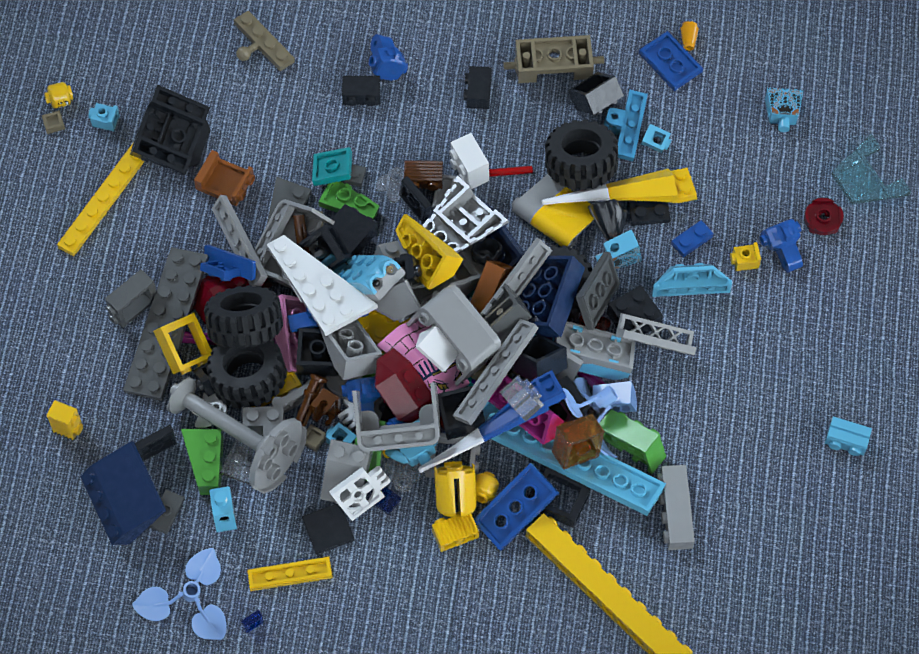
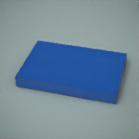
(670, 61)

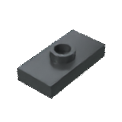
(172, 504)

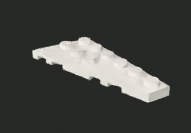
(322, 291)

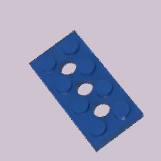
(501, 505)

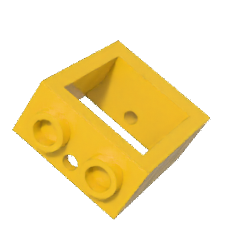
(168, 347)

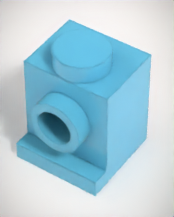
(104, 116)
(653, 132)
(340, 432)

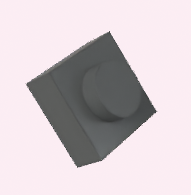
(357, 176)

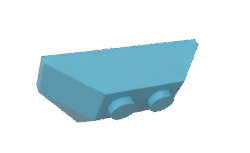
(691, 281)

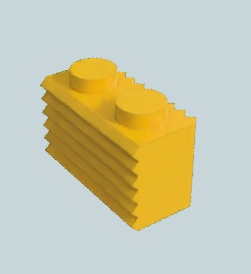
(64, 420)
(454, 531)

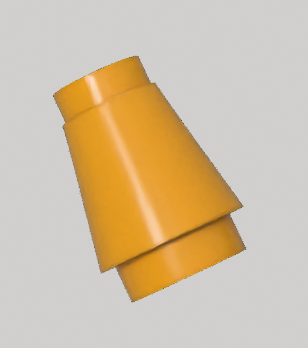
(689, 35)

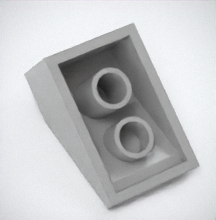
(352, 351)
(341, 462)

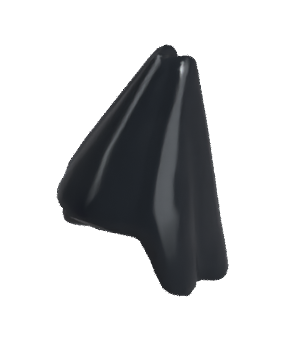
(609, 217)

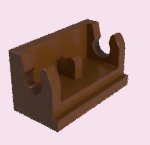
(325, 404)

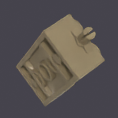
(534, 58)

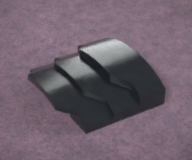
(172, 131)

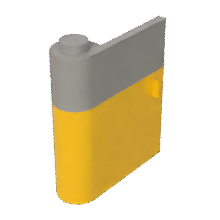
(557, 221)

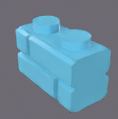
(848, 436)

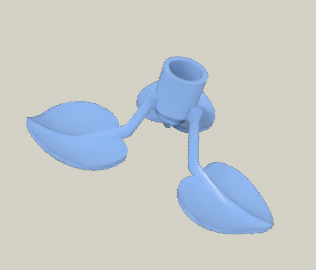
(602, 399)
(207, 624)

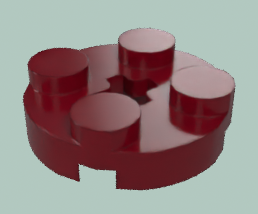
(830, 209)

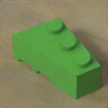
(634, 438)
(206, 456)

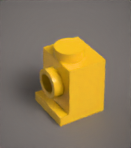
(746, 257)

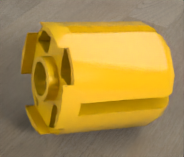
(465, 488)

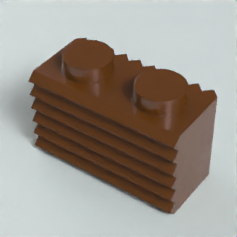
(425, 173)

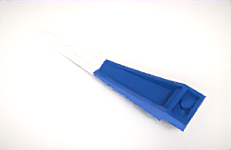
(503, 420)

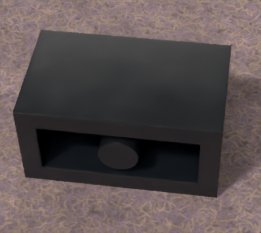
(478, 87)
(361, 90)

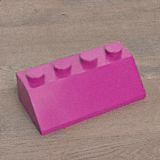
(540, 427)

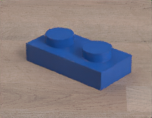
(692, 238)

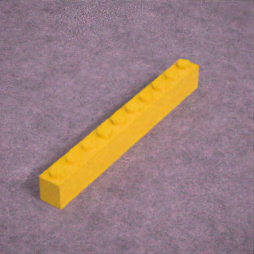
(603, 588)

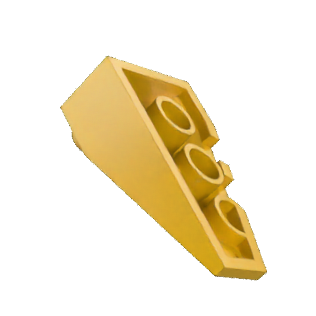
(435, 257)

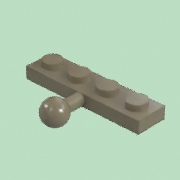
(261, 40)

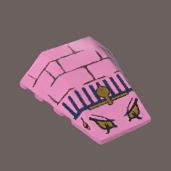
(404, 341)

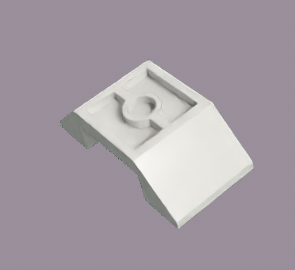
(436, 346)

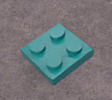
(332, 166)

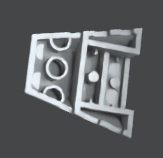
(463, 218)

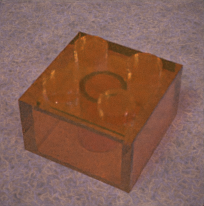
(578, 441)

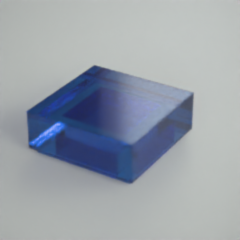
(389, 502)
(252, 621)

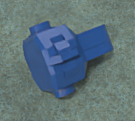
(386, 59)
(783, 240)
(367, 390)

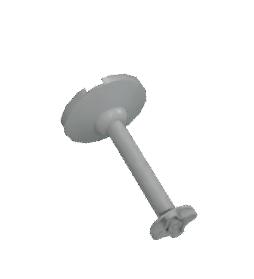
(272, 453)

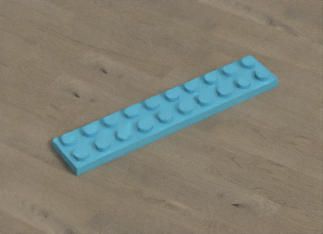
(600, 474)

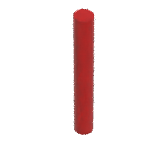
(510, 171)

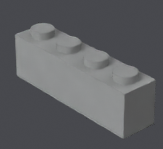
(677, 508)

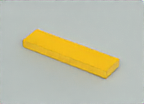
(289, 573)

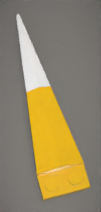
(657, 186)

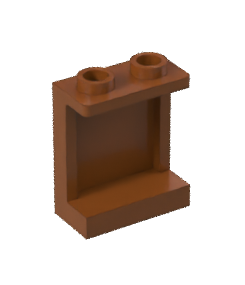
(223, 178)

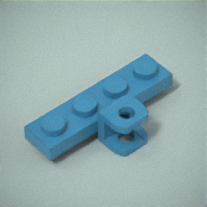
(627, 123)

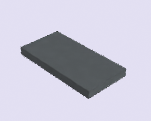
(598, 290)

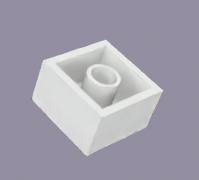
(469, 161)

